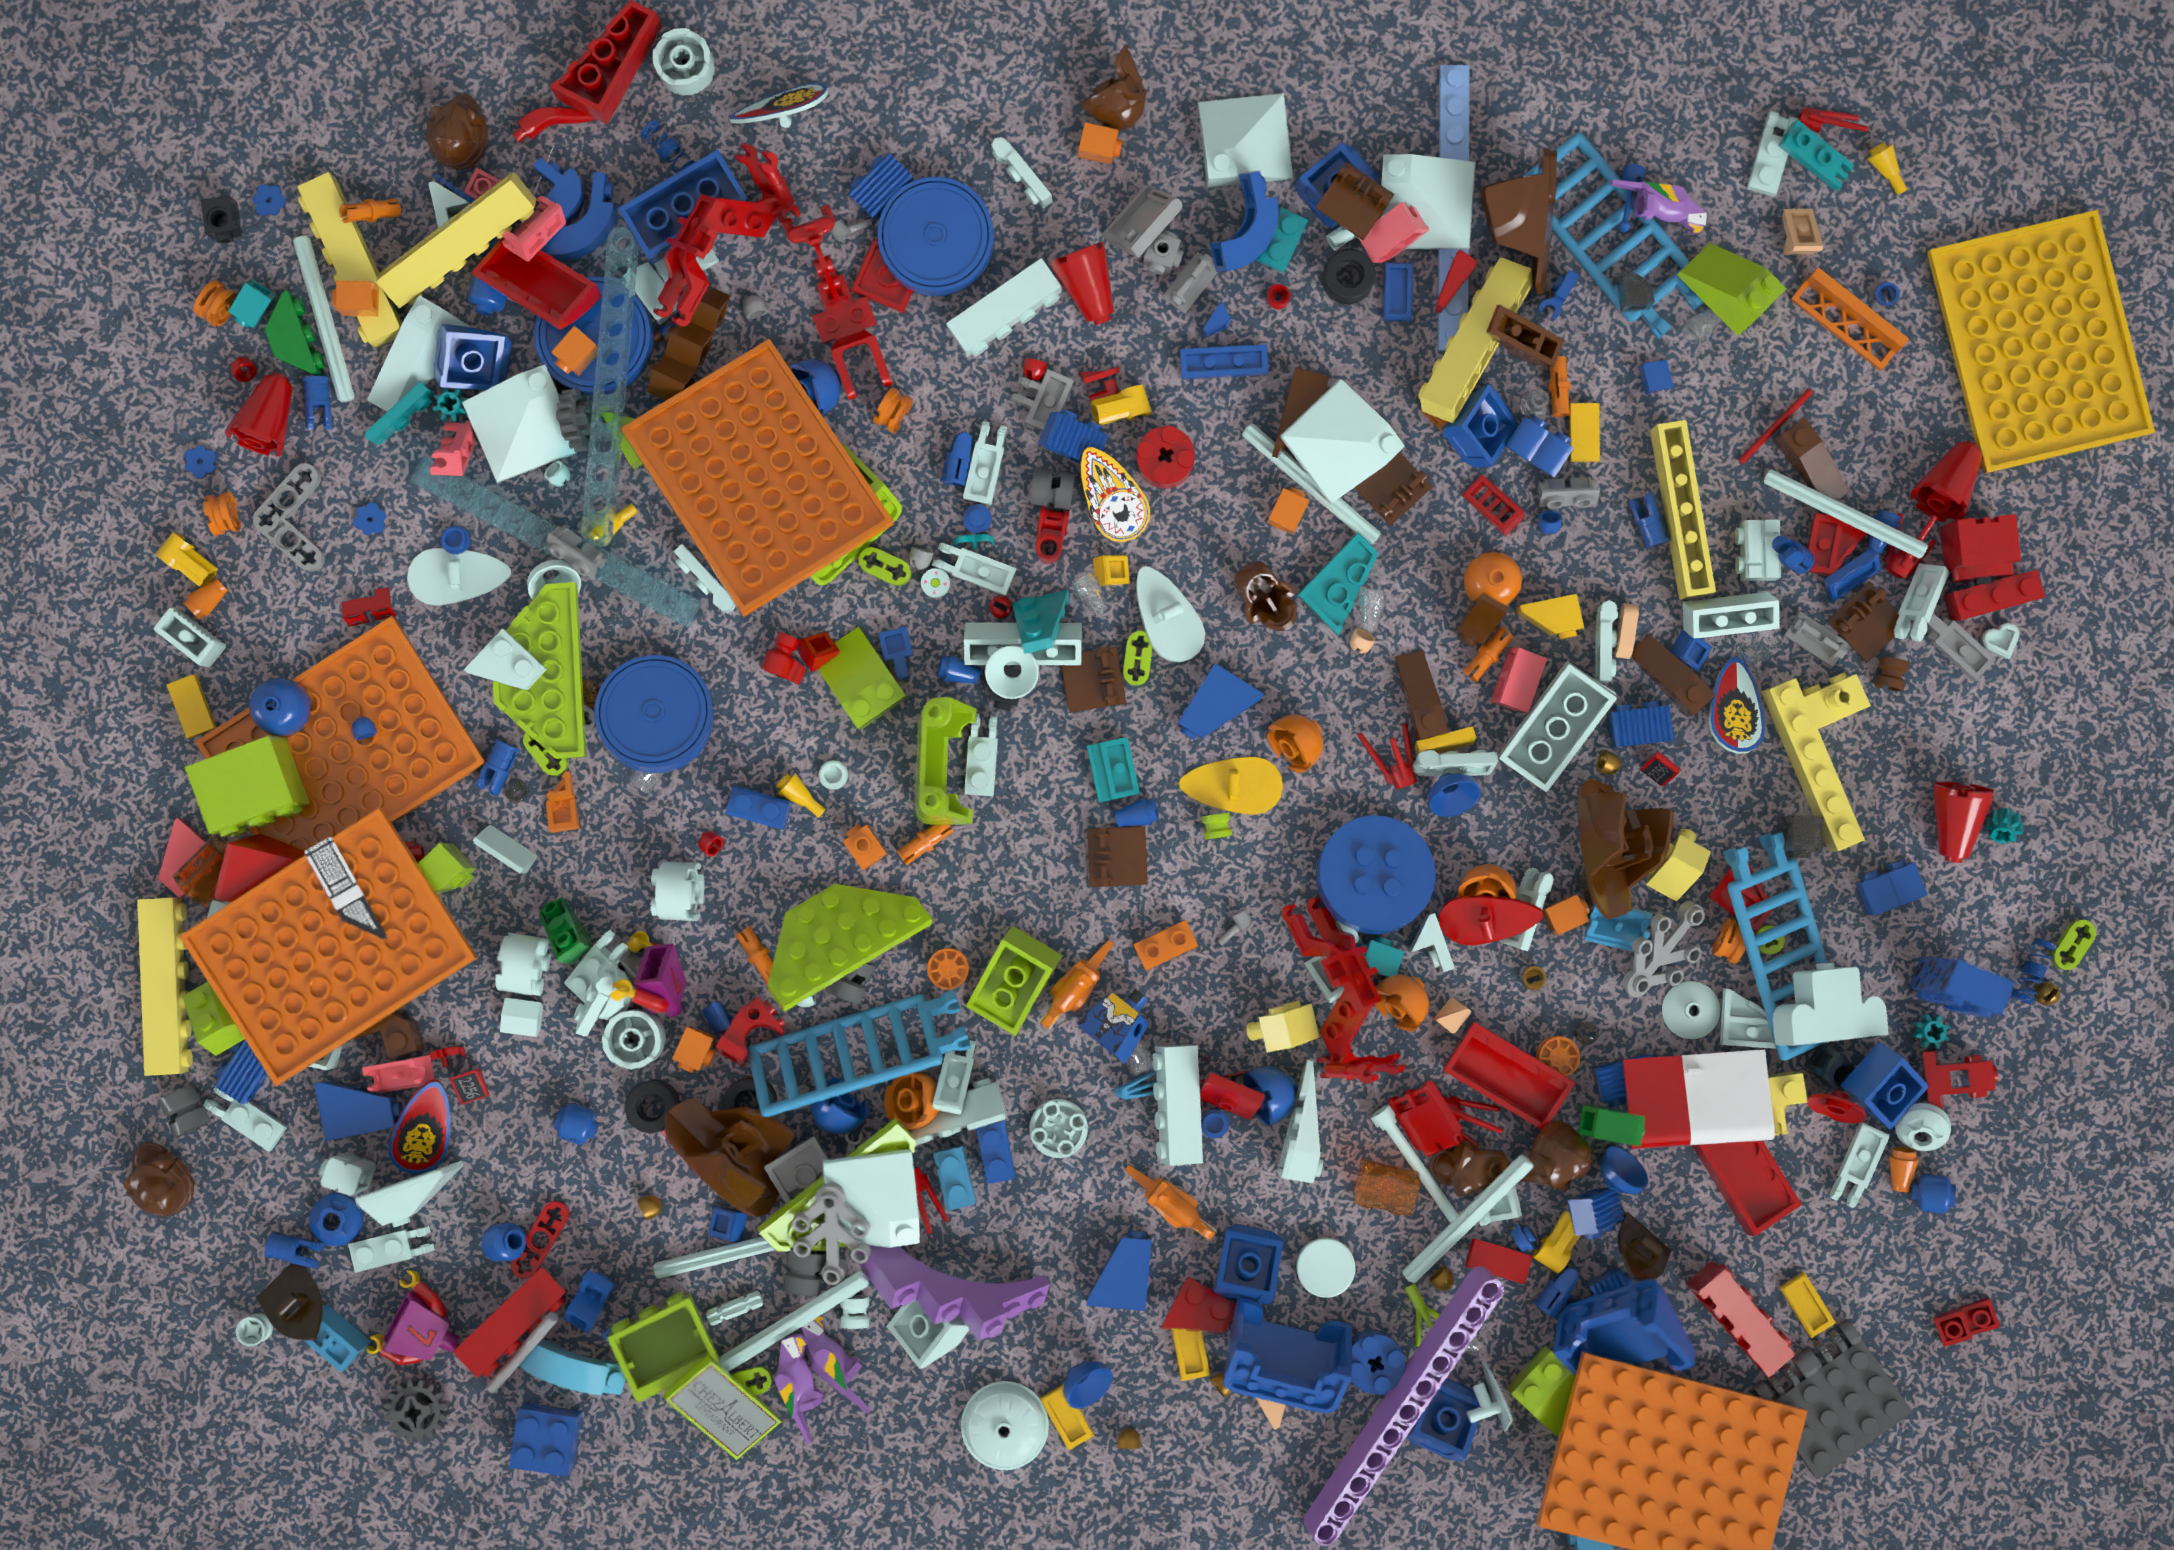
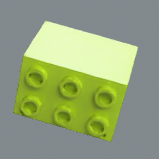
(247, 786)
(661, 1345)

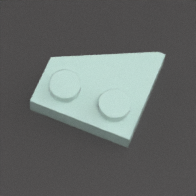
(507, 662)
(1744, 1023)

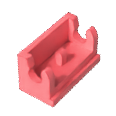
(535, 230)
(1394, 233)
(454, 451)
(1518, 680)
(400, 1074)

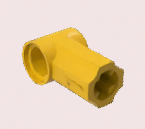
(1125, 405)
(184, 558)
(1557, 1246)

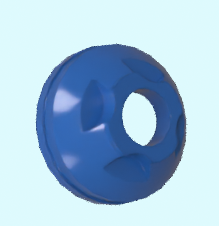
(1456, 798)
(1622, 1171)
(350, 1217)
(1086, 1383)

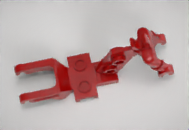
(721, 216)
(843, 318)
(1345, 967)

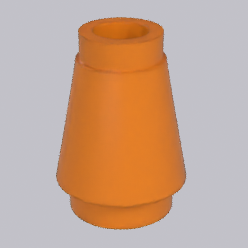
(205, 598)
(1902, 1168)

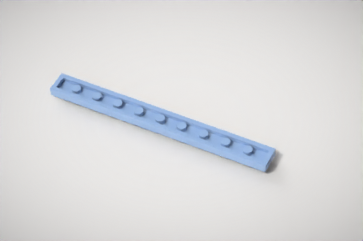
(1452, 145)

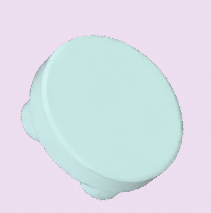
(1058, 1128)
(1325, 1267)

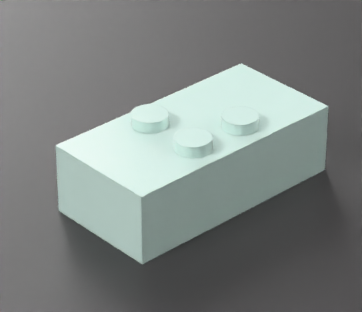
(1557, 726)

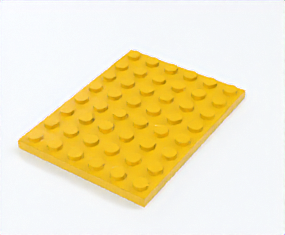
(2040, 341)

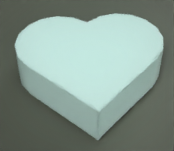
(2001, 640)

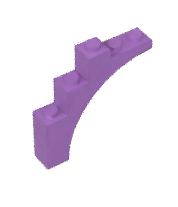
(944, 1297)

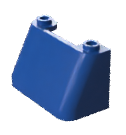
(1624, 1325)
(1288, 1362)

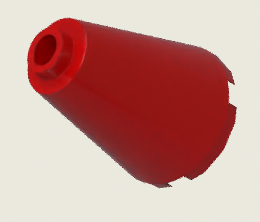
(1087, 281)
(264, 416)
(1949, 484)
(1959, 817)

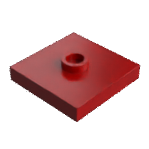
(1231, 1096)

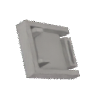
(1142, 220)

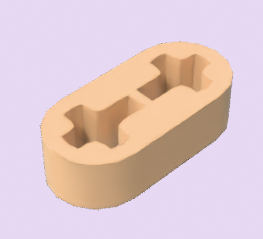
(1626, 630)

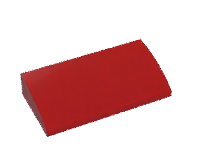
(538, 285)
(1508, 1075)
(1749, 1183)

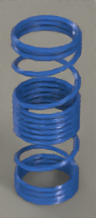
(666, 147)
(2035, 969)

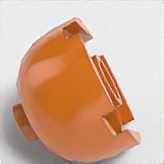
(1494, 576)
(1298, 740)
(1488, 881)
(1404, 1000)
(911, 1100)

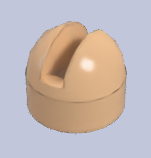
(1362, 639)

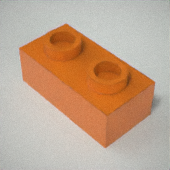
(1165, 945)

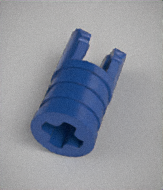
(317, 396)
(957, 461)
(1650, 527)
(1794, 556)
(497, 766)
(290, 1248)
(1557, 1292)

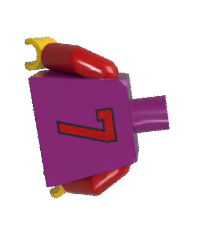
(658, 980)
(417, 1327)

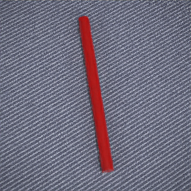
(1773, 428)

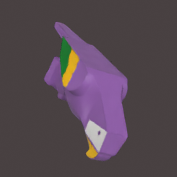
(1665, 203)
(831, 1361)
(796, 1381)

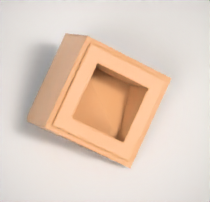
(1452, 1015)

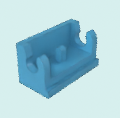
(1618, 931)
(338, 1340)

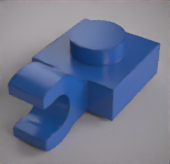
(1562, 288)
(897, 647)

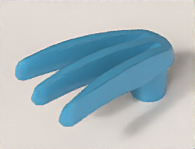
(1133, 1089)

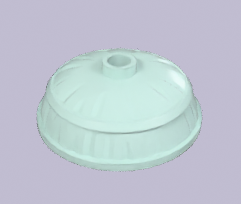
(1009, 1406)

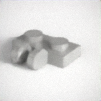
(1050, 397)

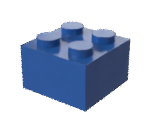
(1884, 1085)
(545, 1439)

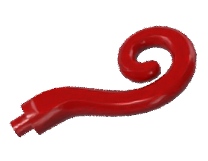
(544, 117)

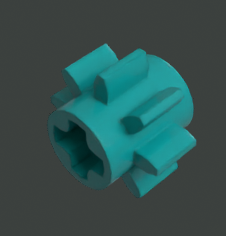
(444, 401)
(2004, 825)
(1925, 1026)

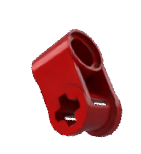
(1051, 529)

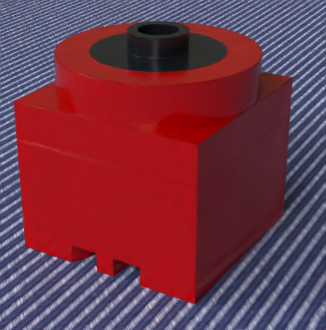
(1980, 548)

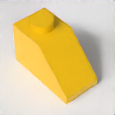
(1554, 616)

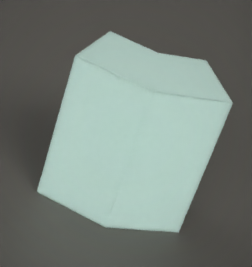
(521, 1017)

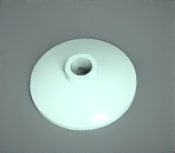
(1677, 1005)

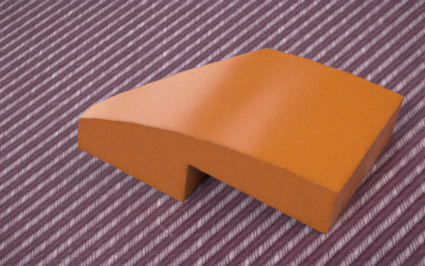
(562, 807)

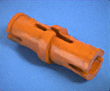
(370, 210)
(1559, 388)
(1488, 654)
(923, 842)
(757, 953)

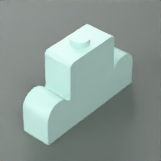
(1828, 1008)

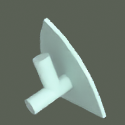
(1486, 1407)

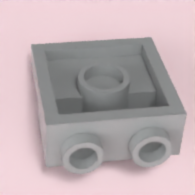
(797, 1168)

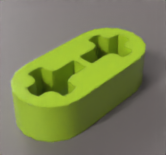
(882, 573)
(1145, 659)
(542, 759)
(2078, 949)
(749, 1374)

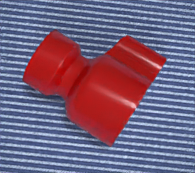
(780, 661)

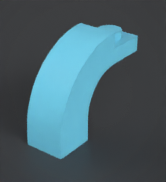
(573, 1371)

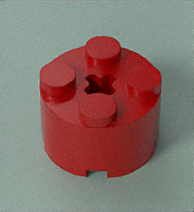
(1165, 440)

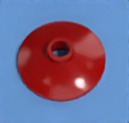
(1837, 1107)

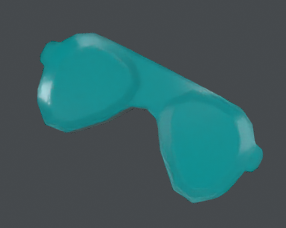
(973, 539)

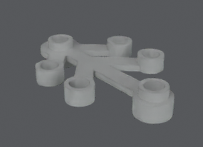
(1642, 976)
(833, 1231)

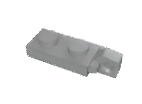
(1959, 647)

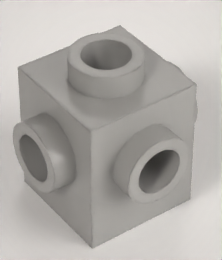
(1163, 262)

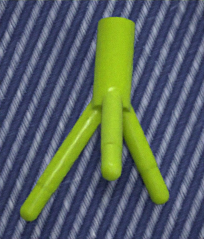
(1422, 1310)

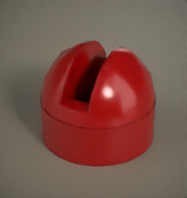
(1278, 289)
(1034, 369)
(238, 373)
(997, 612)
(707, 838)

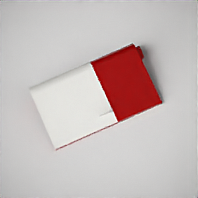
(1700, 1098)

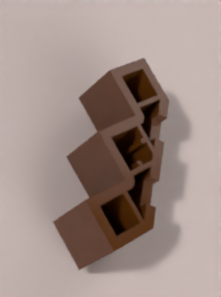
(688, 346)
(398, 1033)

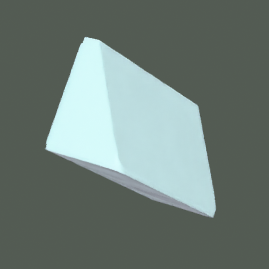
(648, 288)
(505, 849)

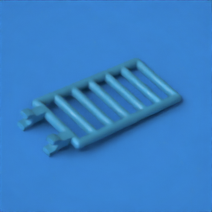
(1577, 249)
(1744, 879)
(956, 1040)

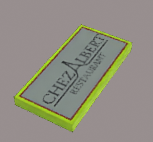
(722, 1407)

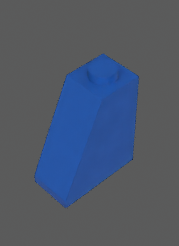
(1216, 703)
(354, 1110)
(1124, 1275)

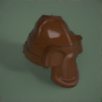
(1121, 100)
(457, 133)
(1558, 1156)
(159, 1181)

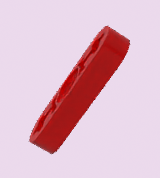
(558, 1224)

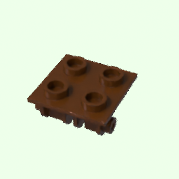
(1354, 201)
(1394, 488)
(1866, 621)
(1094, 682)
(1117, 856)

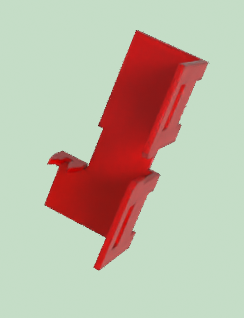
(358, 606)

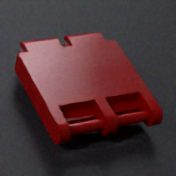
(1427, 1119)

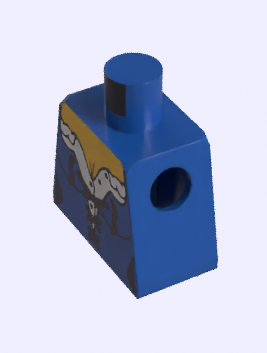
(1116, 1023)

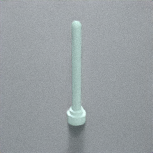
(1385, 1120)

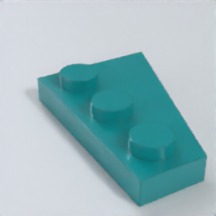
(1337, 584)
(1039, 619)

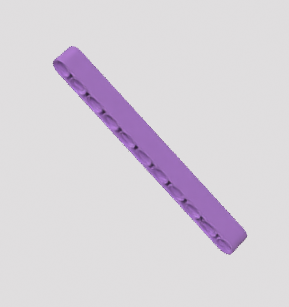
(1403, 1405)

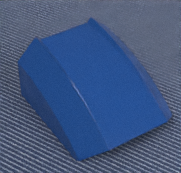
(1318, 178)
(471, 357)
(1481, 428)
(1249, 1264)
(1445, 1423)

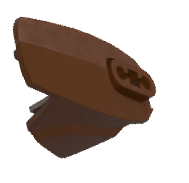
(1522, 213)
(1618, 845)
(730, 1151)

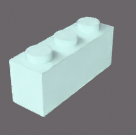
(1731, 615)

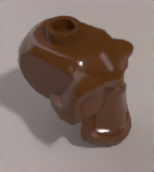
(1266, 597)
(1467, 1167)

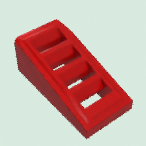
(1459, 271)
(1511, 523)

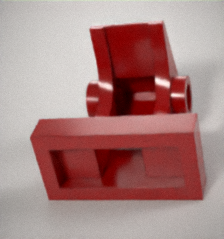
(733, 1042)
(1980, 1071)

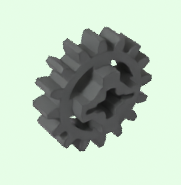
(575, 418)
(416, 1422)

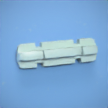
(734, 1308)

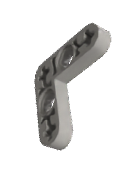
(282, 524)

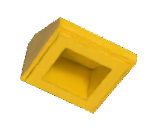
(1111, 570)

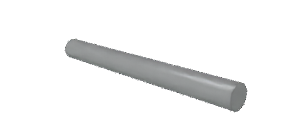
(522, 1352)

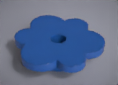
(264, 193)
(193, 457)
(362, 520)

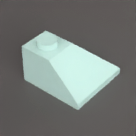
(922, 1338)

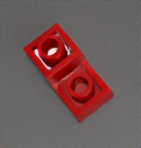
(1499, 1261)
(1966, 1321)

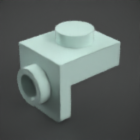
(1506, 1208)

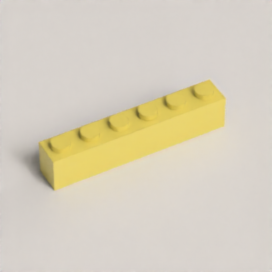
(457, 240)
(347, 253)
(1472, 346)
(1682, 510)
(1812, 765)
(163, 986)

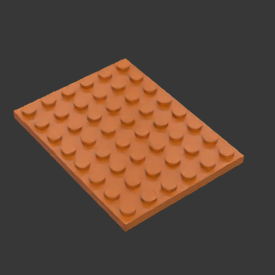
(757, 477)
(408, 762)
(305, 977)
(1668, 1461)

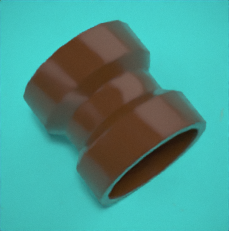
(1891, 672)

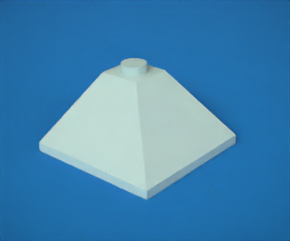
(1245, 137)
(1439, 191)
(518, 424)
(1341, 441)
(882, 1192)
(407, 1197)

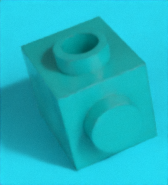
(252, 304)
(1383, 956)

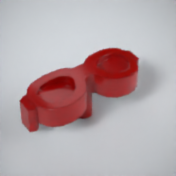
(442, 1053)

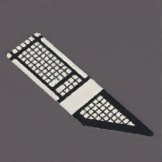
(342, 887)

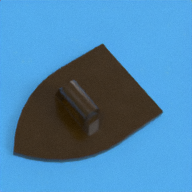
(1641, 1250)
(293, 1303)

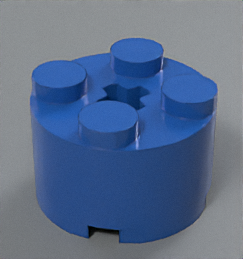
(1381, 1377)

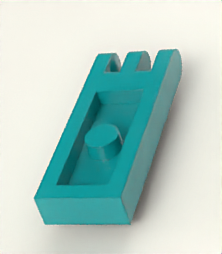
(1816, 155)
(398, 416)

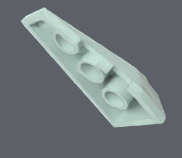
(411, 354)
(981, 1107)
(1301, 1146)

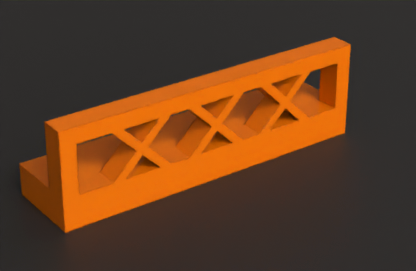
(1856, 311)

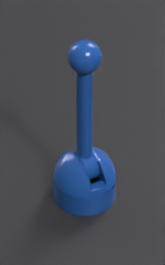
(1631, 173)

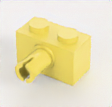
(1836, 700)
(1681, 866)
(1285, 1026)
(1785, 1090)

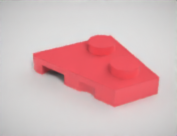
(181, 847)

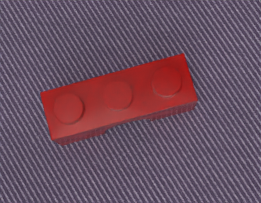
(1994, 596)

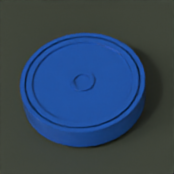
(936, 236)
(640, 352)
(654, 714)
(1375, 874)

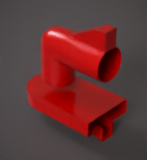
(1110, 385)

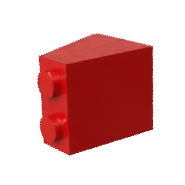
(252, 862)

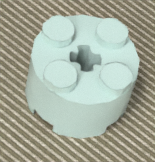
(668, 58)
(677, 891)
(522, 964)
(627, 1054)

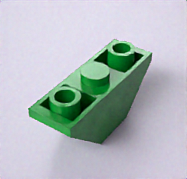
(293, 338)
(565, 932)
(1611, 1125)

